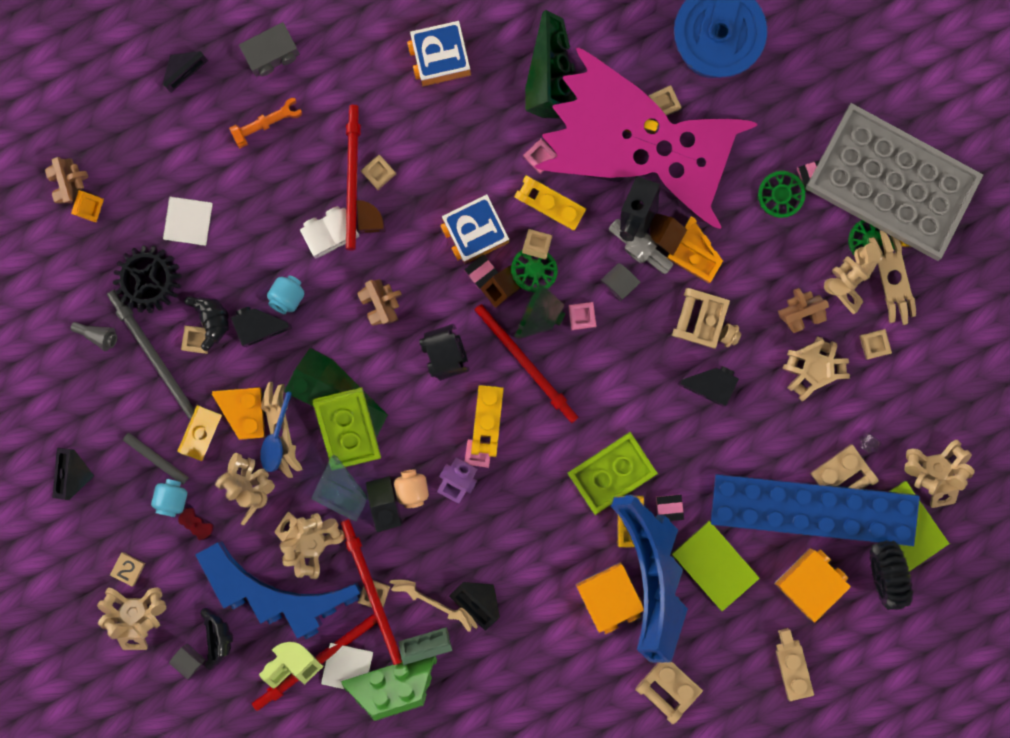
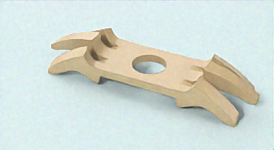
(900, 291)
(272, 406)
(460, 614)

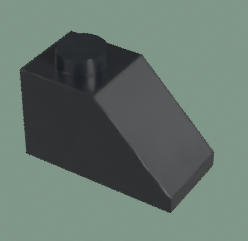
(257, 326)
(713, 384)
(383, 504)

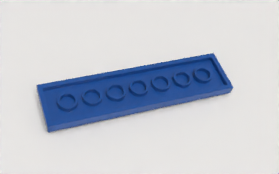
(814, 509)

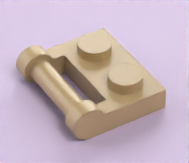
(709, 319)
(843, 467)
(675, 683)

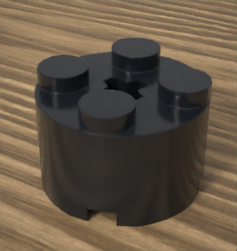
(445, 352)

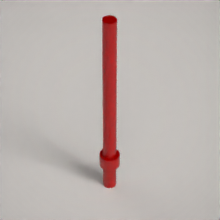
(353, 131)
(558, 400)
(353, 544)
(277, 692)

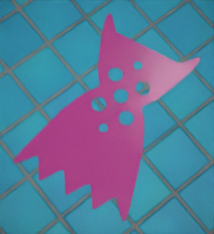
(596, 146)

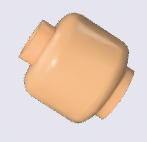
(411, 489)

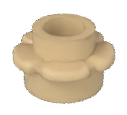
(730, 335)

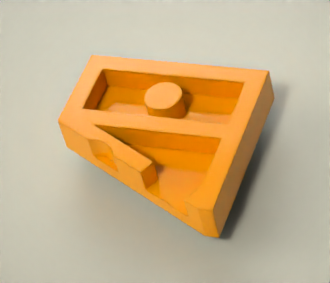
(696, 253)
(243, 411)

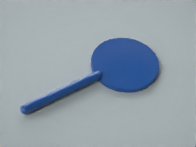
(272, 446)

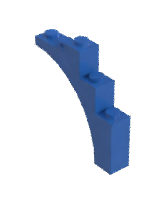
(661, 574)
(234, 583)

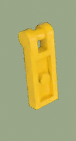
(551, 203)
(487, 419)

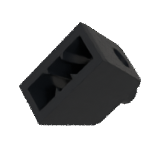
(635, 216)

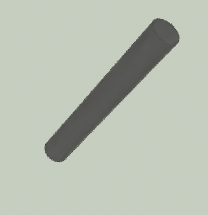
(155, 458)

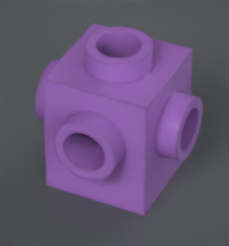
(457, 480)

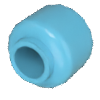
(285, 294)
(169, 498)

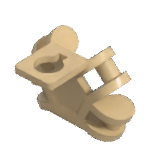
(866, 260)
(817, 368)
(938, 472)
(240, 486)
(308, 542)
(133, 617)

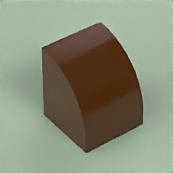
(369, 218)
(667, 232)
(500, 287)

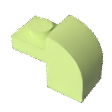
(291, 659)

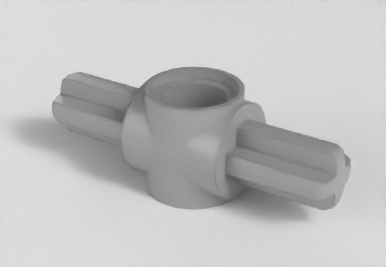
(643, 249)

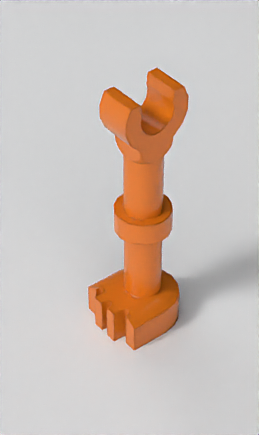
(263, 122)

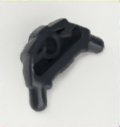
(212, 317)
(218, 638)

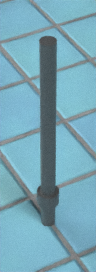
(125, 314)

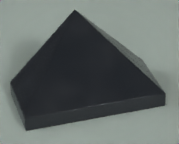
(181, 68)
(70, 474)
(478, 601)

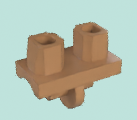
(68, 179)
(383, 300)
(802, 306)

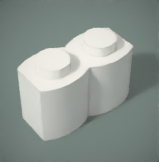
(327, 233)

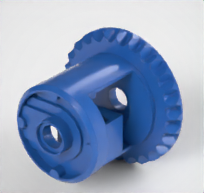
(720, 36)

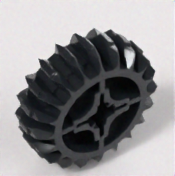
(152, 269)
(891, 575)

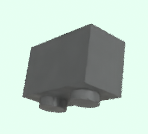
(269, 50)

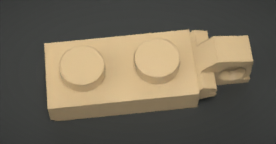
(793, 667)

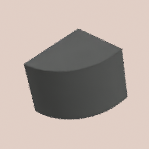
(620, 281)
(187, 661)

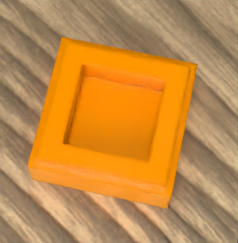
(87, 206)

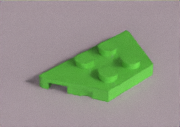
(392, 688)

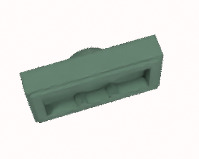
(425, 646)

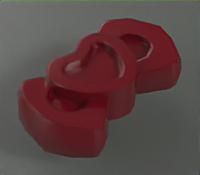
(196, 524)

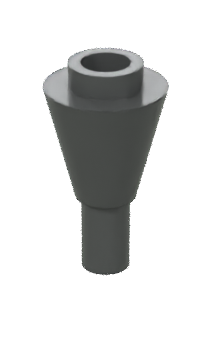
(101, 336)

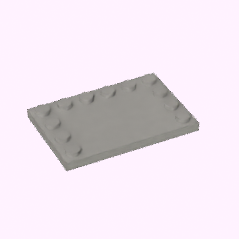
(894, 182)

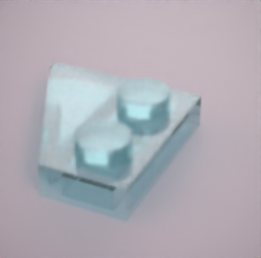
(340, 491)

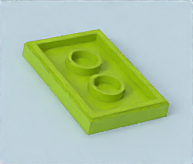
(347, 427)
(612, 473)
(928, 536)
(715, 566)

